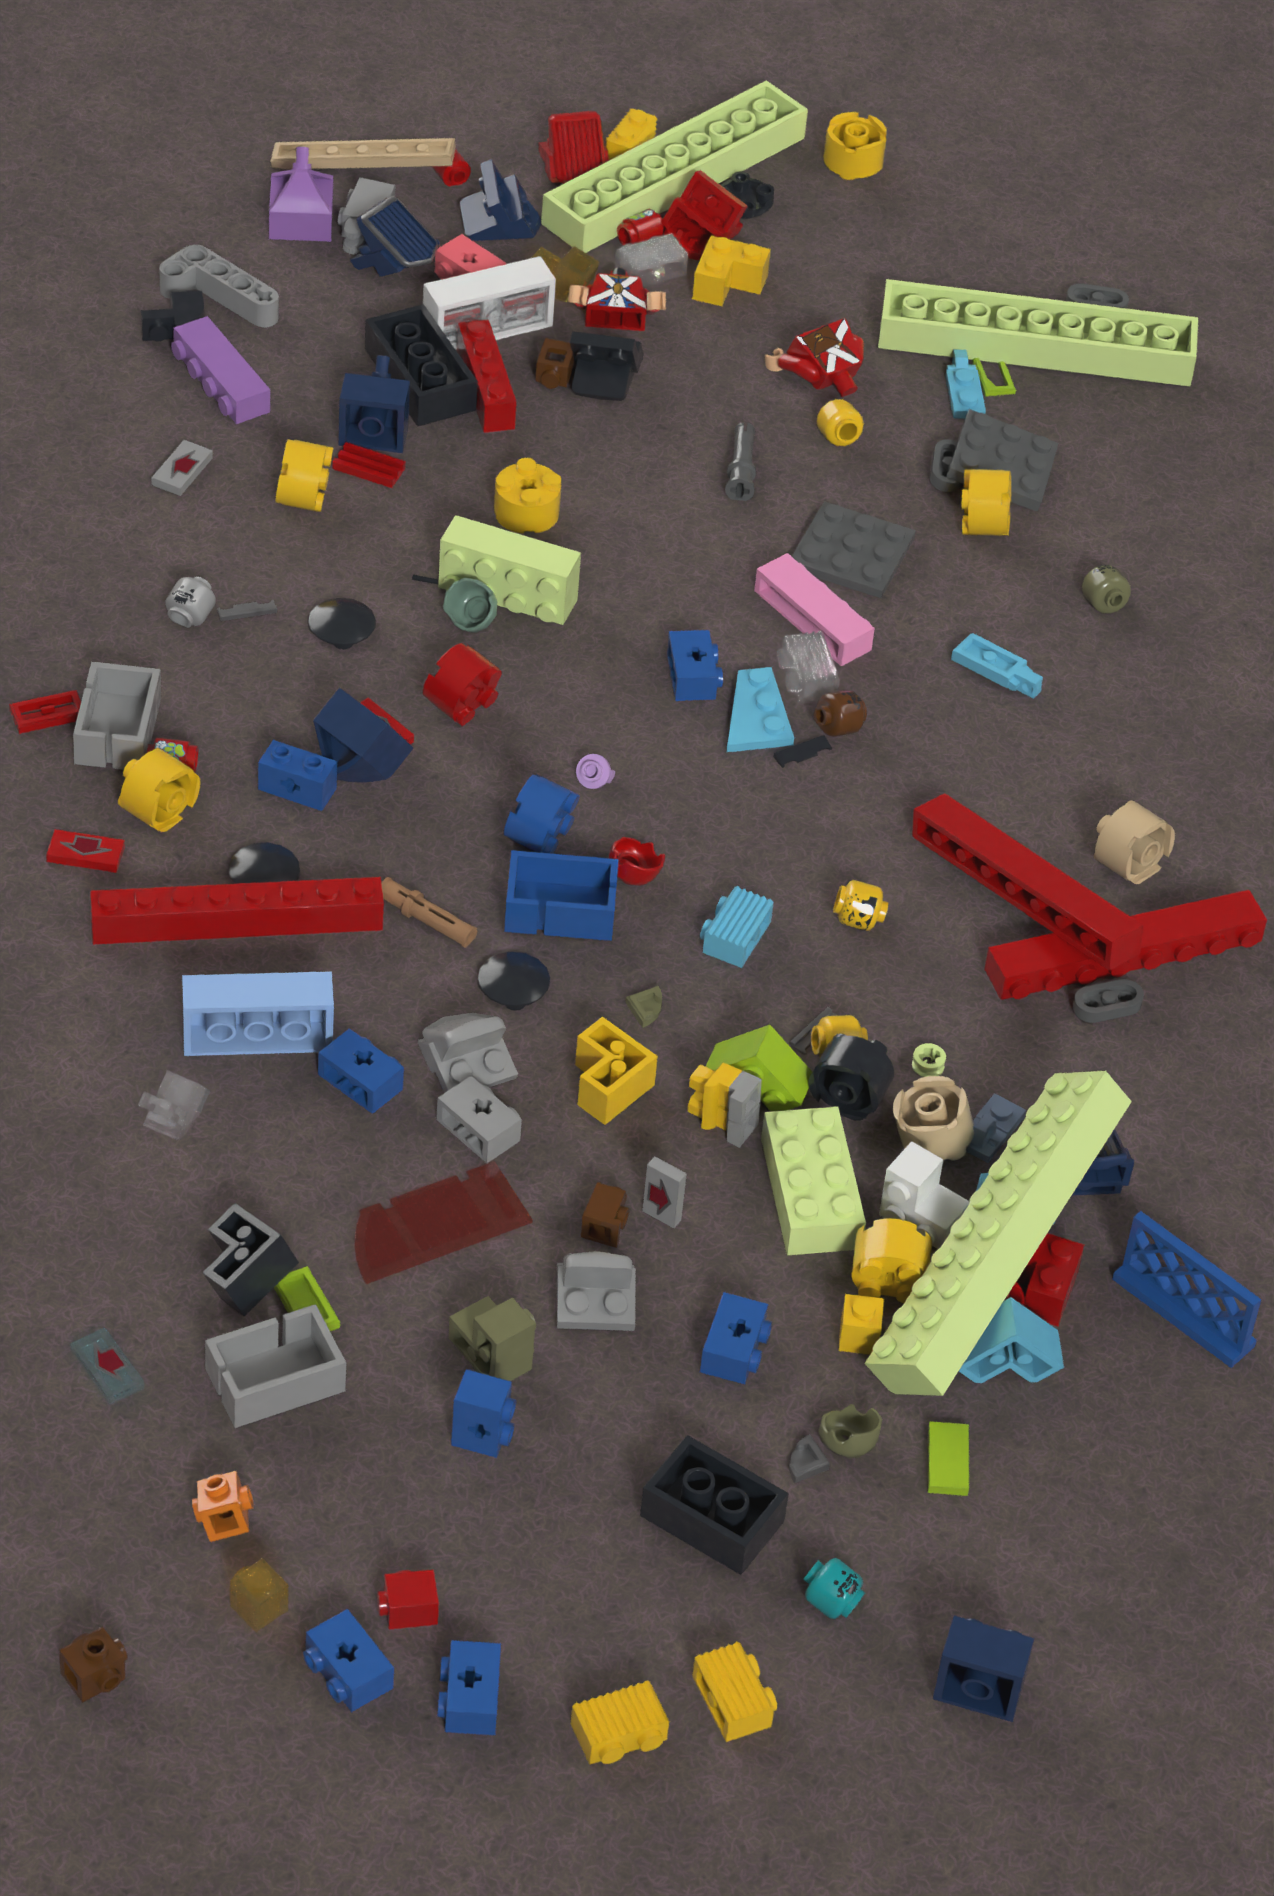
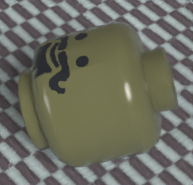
(1104, 587)

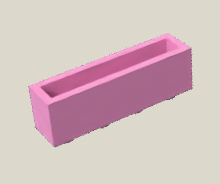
(814, 608)

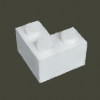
(916, 1196)

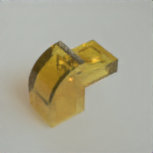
(573, 269)

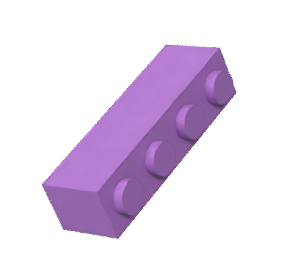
(221, 370)

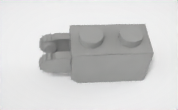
(359, 200)

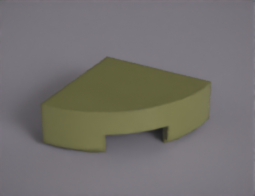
(645, 1005)

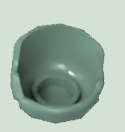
(470, 603)

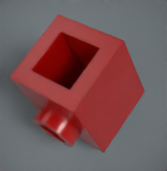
(409, 1599)

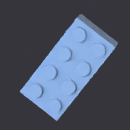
(257, 1013)

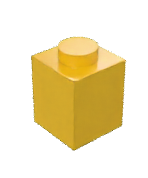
(860, 1323)

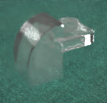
(174, 1106)

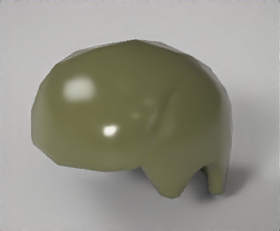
(860, 1428)

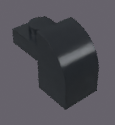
(160, 323)

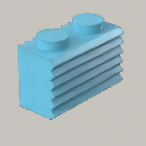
(736, 926)

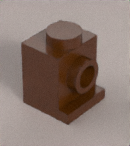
(553, 371)
(605, 1215)

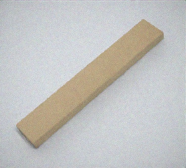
(367, 153)

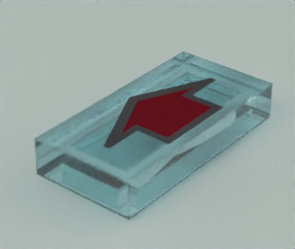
(107, 1366)

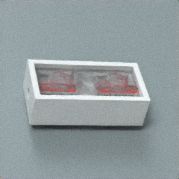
(510, 296)

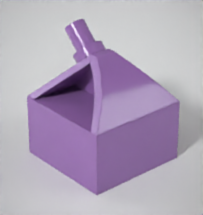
(301, 202)

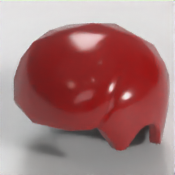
(637, 861)

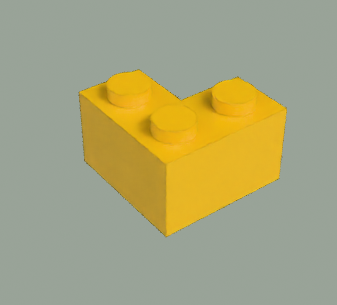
(727, 266)
(614, 1070)

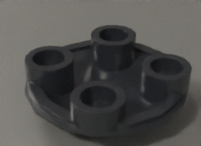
(752, 192)
(342, 622)
(264, 864)
(514, 979)

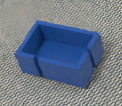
(561, 895)

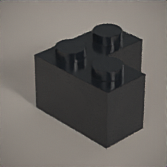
(251, 1259)

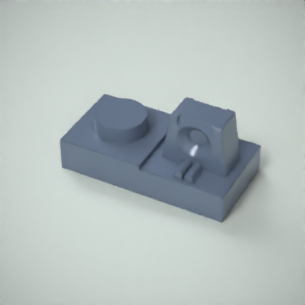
(994, 1126)

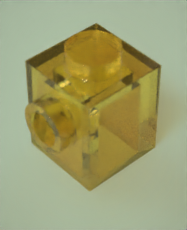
(258, 1594)

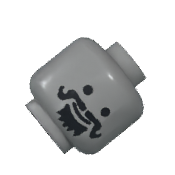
(190, 601)

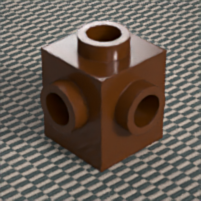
(93, 1664)

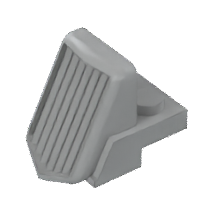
(467, 1047)
(596, 1292)

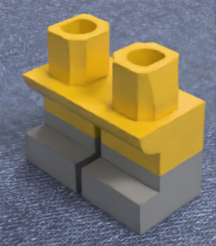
(726, 1100)

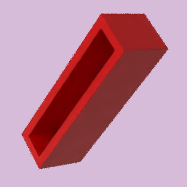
(494, 392)

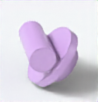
(594, 771)

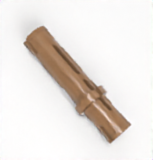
(414, 904)

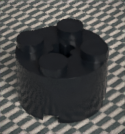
(852, 1076)

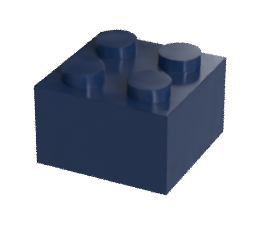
(983, 1668)

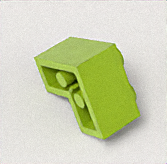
(770, 1059)

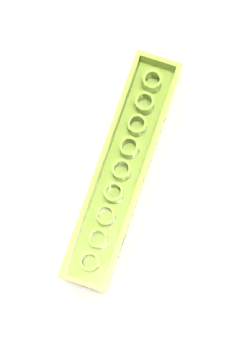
(658, 171)
(1039, 332)
(997, 1233)

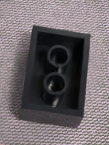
(714, 1504)

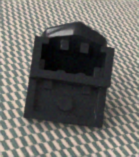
(604, 365)

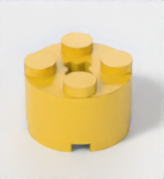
(855, 145)
(304, 475)
(527, 497)
(986, 502)
(158, 789)
(890, 1258)

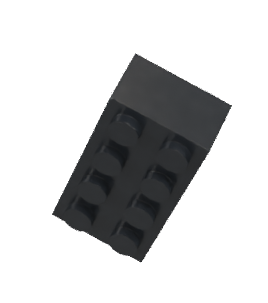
(424, 356)

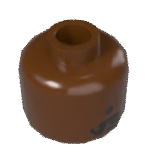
(840, 713)

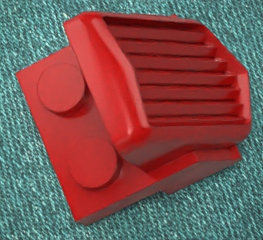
(573, 145)
(703, 212)

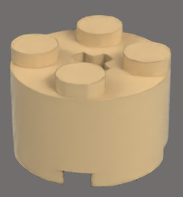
(1133, 842)
(935, 1117)

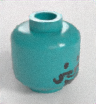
(833, 1588)

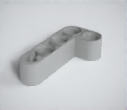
(219, 279)

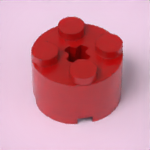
(462, 683)

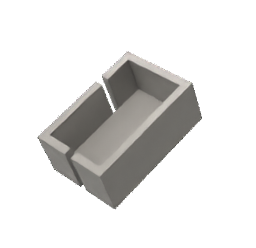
(116, 714)
(266, 1379)

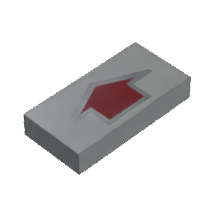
(182, 467)
(664, 1192)

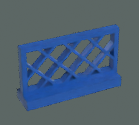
(1172, 1297)

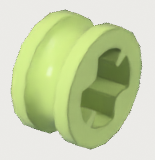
(935, 1053)

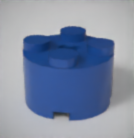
(541, 815)

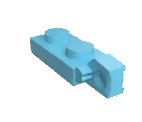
(963, 386)
(997, 665)

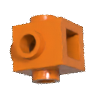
(223, 1505)

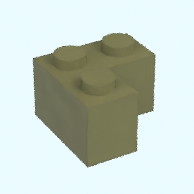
(495, 1337)

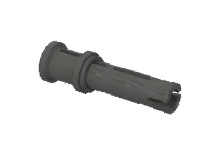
(742, 470)

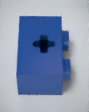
(693, 665)
(297, 775)
(361, 1070)
(734, 1338)
(483, 1414)
(348, 1661)
(472, 1708)

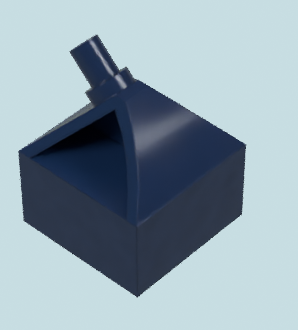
(374, 410)
(358, 740)

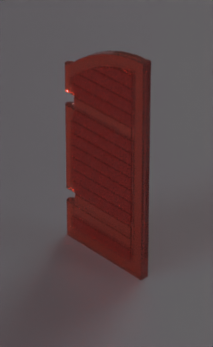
(436, 1222)

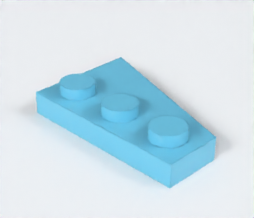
(758, 713)

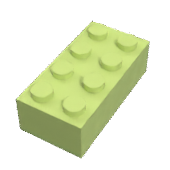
(520, 570)
(812, 1180)

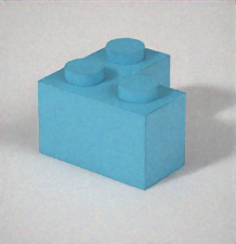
(1015, 1341)

